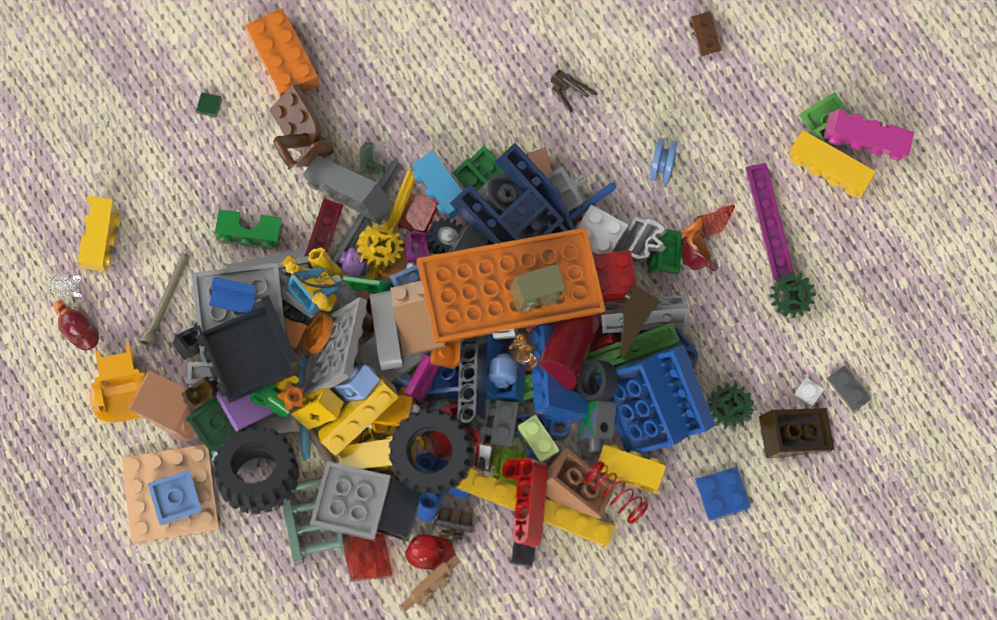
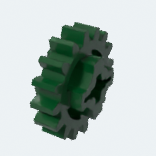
(785, 302)
(739, 408)

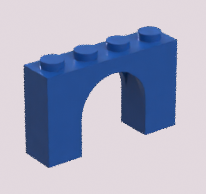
(549, 394)

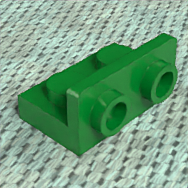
(670, 258)

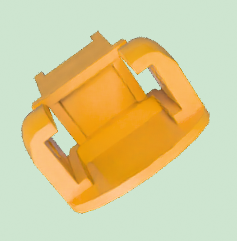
(118, 387)

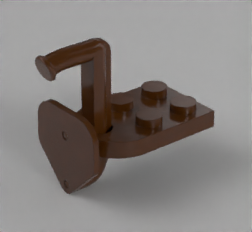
(300, 129)

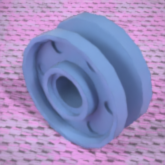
(663, 160)

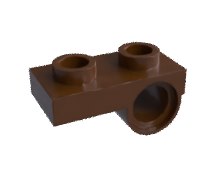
(705, 33)

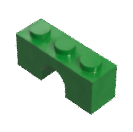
(266, 233)

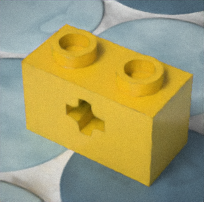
(318, 408)

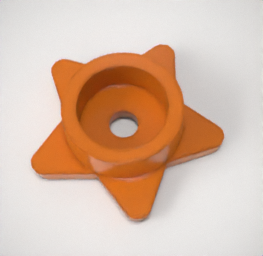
(297, 396)

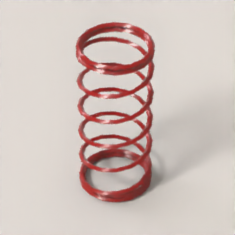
(594, 471)

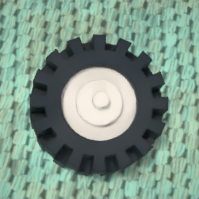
(442, 235)

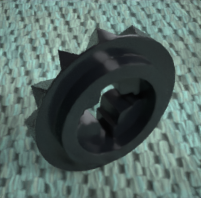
(293, 313)

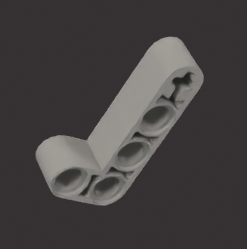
(386, 331)

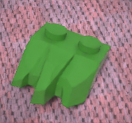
(816, 116)

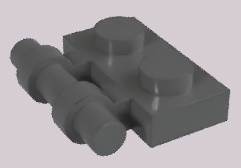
(504, 423)

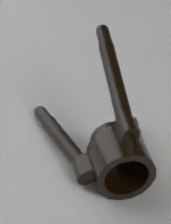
(563, 81)

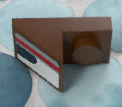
(484, 454)

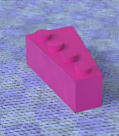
(868, 135)

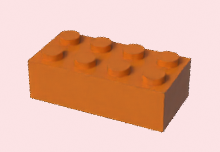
(281, 52)

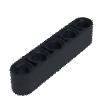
(473, 381)

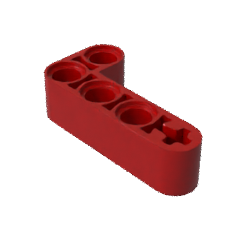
(530, 498)

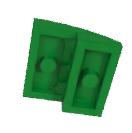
(477, 169)
(368, 284)

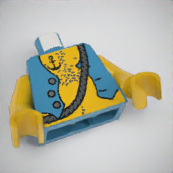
(312, 287)

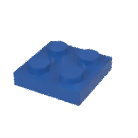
(722, 493)

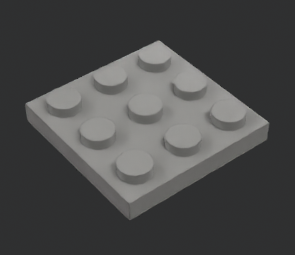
(350, 500)

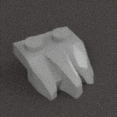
(642, 238)

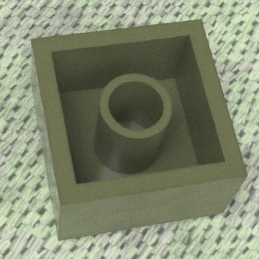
(537, 288)

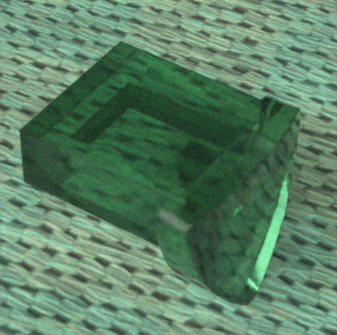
(367, 163)

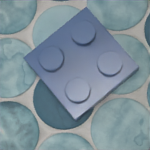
(174, 497)

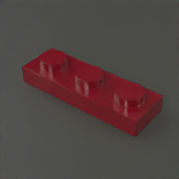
(324, 226)

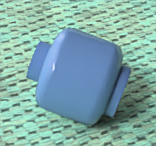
(503, 370)

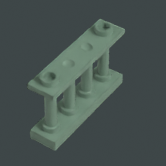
(295, 530)

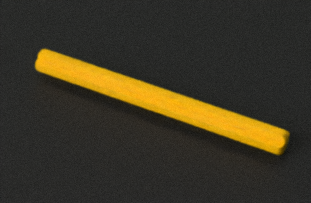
(395, 214)

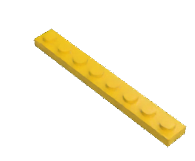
(554, 513)

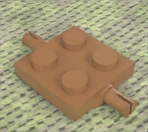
(437, 579)

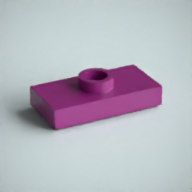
(416, 246)

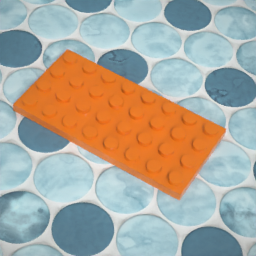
(471, 291)

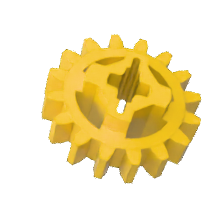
(381, 254)

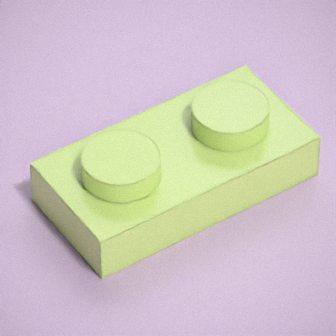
(538, 439)

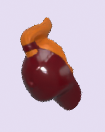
(694, 248)
(76, 326)

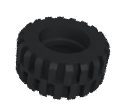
(402, 444)
(248, 446)

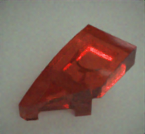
(715, 222)

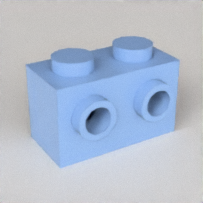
(359, 384)

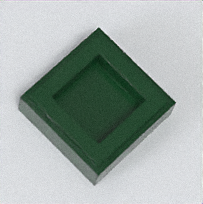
(208, 104)

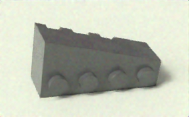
(348, 188)

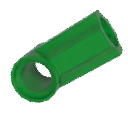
(269, 398)

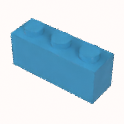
(438, 183)

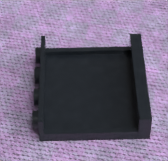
(249, 352)

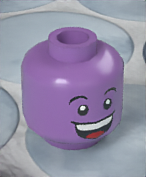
(353, 264)

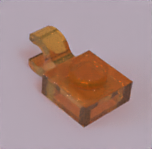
(521, 350)

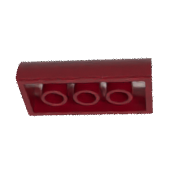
(569, 348)

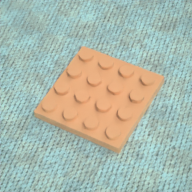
(150, 467)

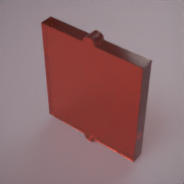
(418, 213)

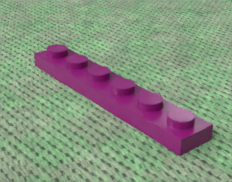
(769, 221)

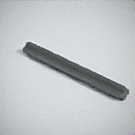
(362, 221)

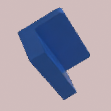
(232, 295)

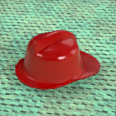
(429, 551)

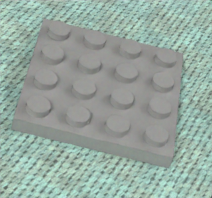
(337, 357)

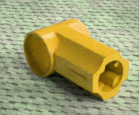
(319, 259)

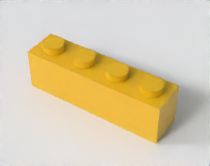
(831, 164)
(357, 416)

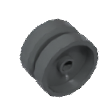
(499, 192)

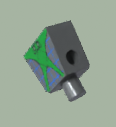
(597, 425)

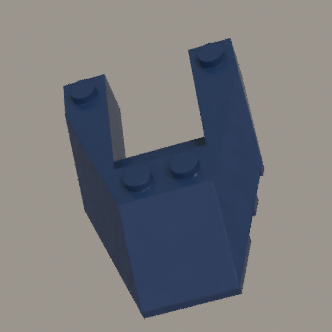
(533, 214)

